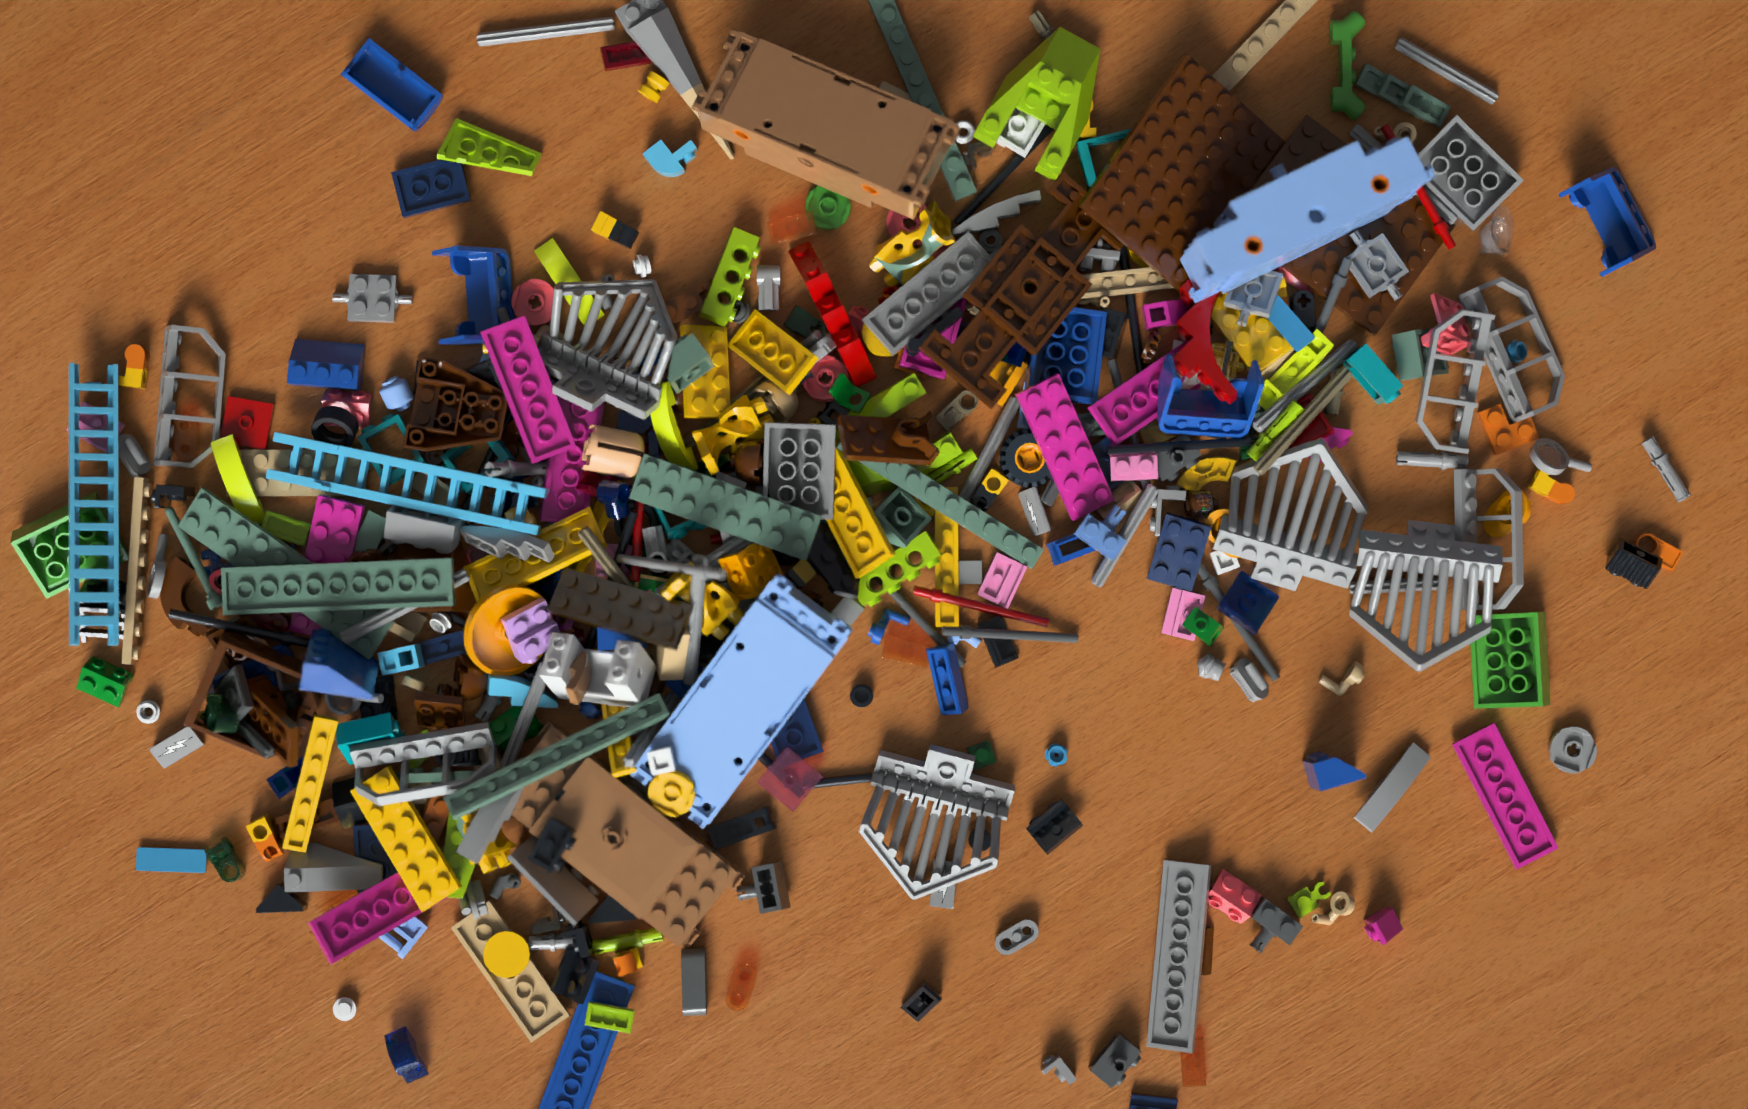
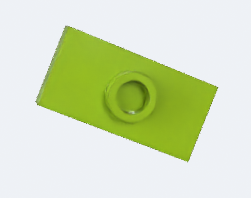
(286, 528)
(609, 1017)

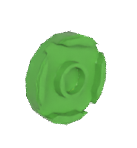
(828, 208)

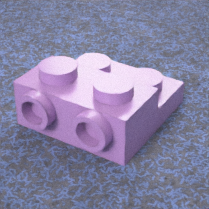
(530, 630)

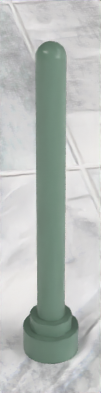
(214, 599)

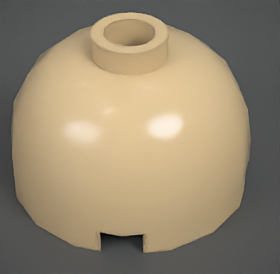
(778, 402)

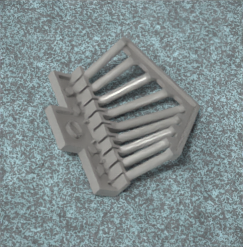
(595, 379)
(1431, 551)
(1284, 556)
(945, 780)

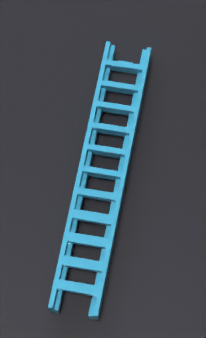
(404, 500)
(111, 504)

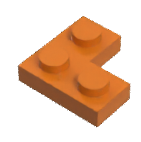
(1505, 436)

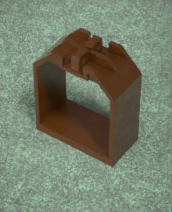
(263, 654)

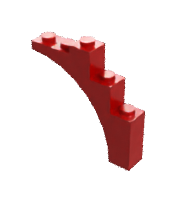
(833, 313)
(1198, 354)

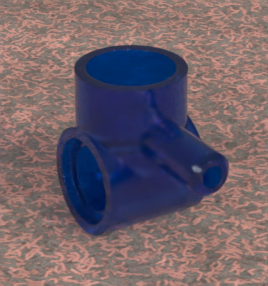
(615, 498)

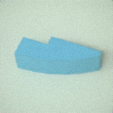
(517, 689)

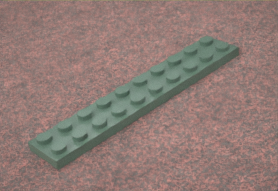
(250, 545)
(338, 586)

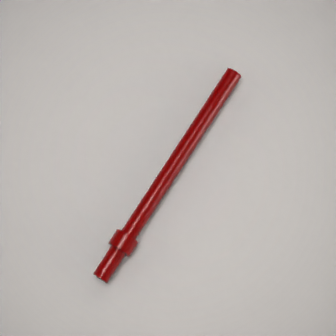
(1440, 226)
(638, 534)
(937, 595)

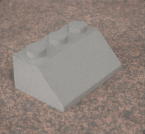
(422, 529)

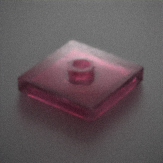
(789, 778)

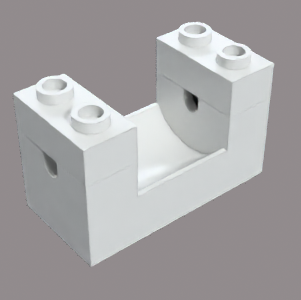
(616, 676)

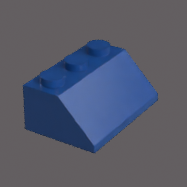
(326, 365)
(1329, 772)

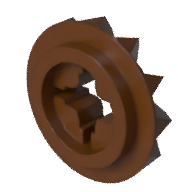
(1151, 347)

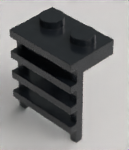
(97, 585)

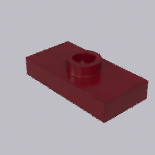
(623, 56)

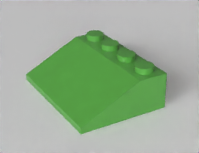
(45, 546)
(1511, 662)

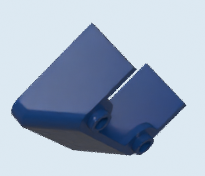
(1614, 217)
(487, 289)
(1201, 411)

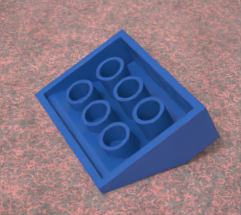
(1074, 354)
(337, 668)

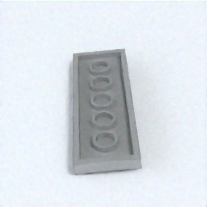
(927, 294)

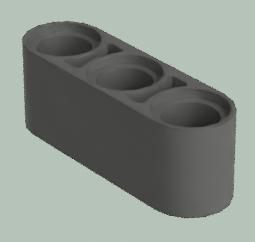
(694, 981)

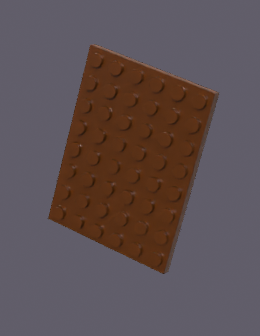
(1180, 168)
(1405, 227)

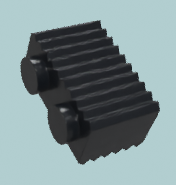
(1633, 563)

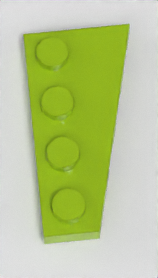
(481, 148)
(459, 864)

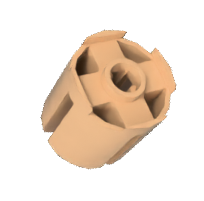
(613, 451)

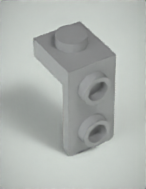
(1171, 493)

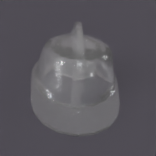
(1497, 233)

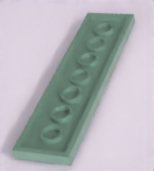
(725, 507)

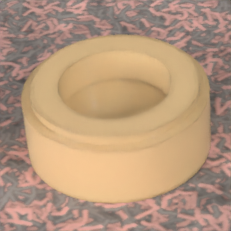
(413, 683)

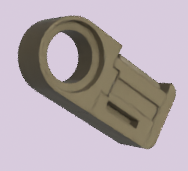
(955, 411)

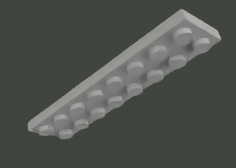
(1178, 956)

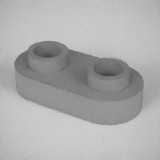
(1017, 938)

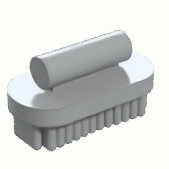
(819, 346)
(133, 456)
(1250, 680)
(474, 900)

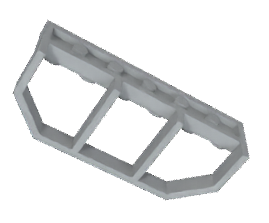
(1498, 359)
(169, 384)
(1468, 390)
(1466, 526)
(423, 746)

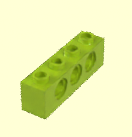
(737, 242)
(930, 557)

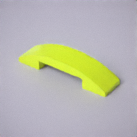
(562, 271)
(1295, 369)
(668, 431)
(236, 478)

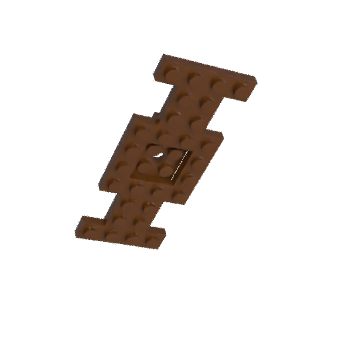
(1011, 312)

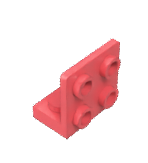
(1453, 337)

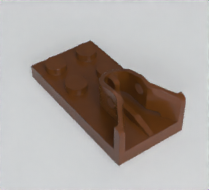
(887, 439)
(271, 719)

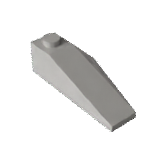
(328, 870)

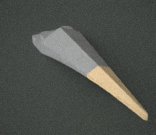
(657, 35)

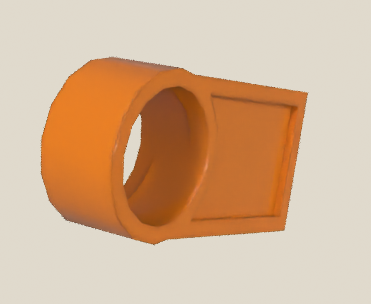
(1667, 552)

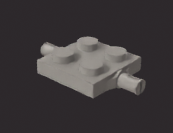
(1376, 265)
(1255, 296)
(372, 298)

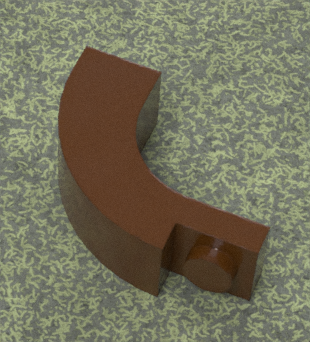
(173, 593)

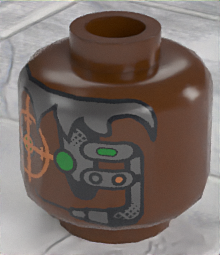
(1200, 504)

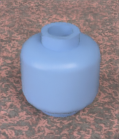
(396, 393)

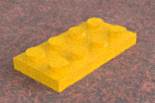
(1255, 341)
(772, 352)
(711, 392)

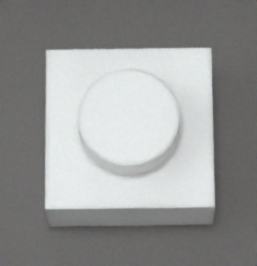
(1222, 562)
(661, 760)

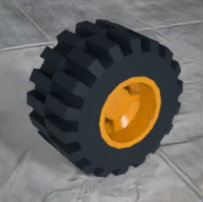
(1023, 460)

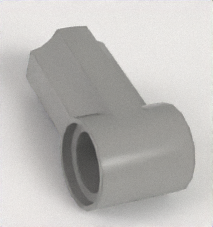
(768, 281)
(655, 544)

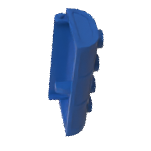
(392, 85)

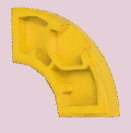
(1206, 471)

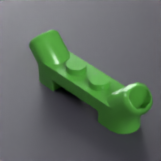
(1341, 33)

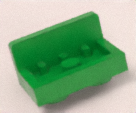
(104, 681)
(504, 725)

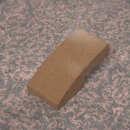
(581, 672)

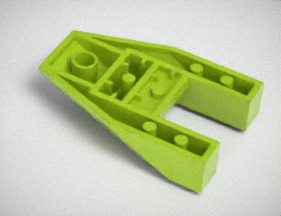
(1054, 88)
(883, 405)

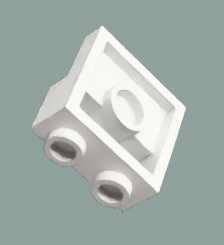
(1020, 132)

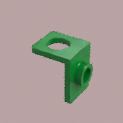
(843, 390)
(1203, 626)

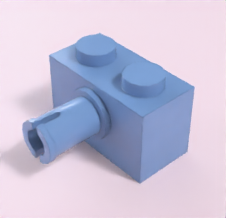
(1101, 534)

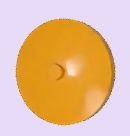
(486, 636)

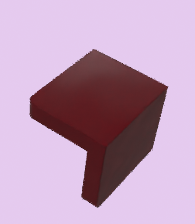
(590, 480)

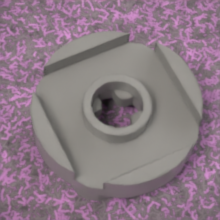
(1560, 756)

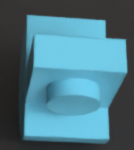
(667, 163)
(401, 659)

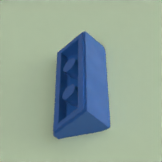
(947, 679)

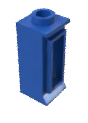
(1057, 555)

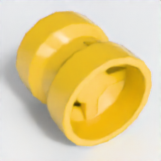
(654, 86)

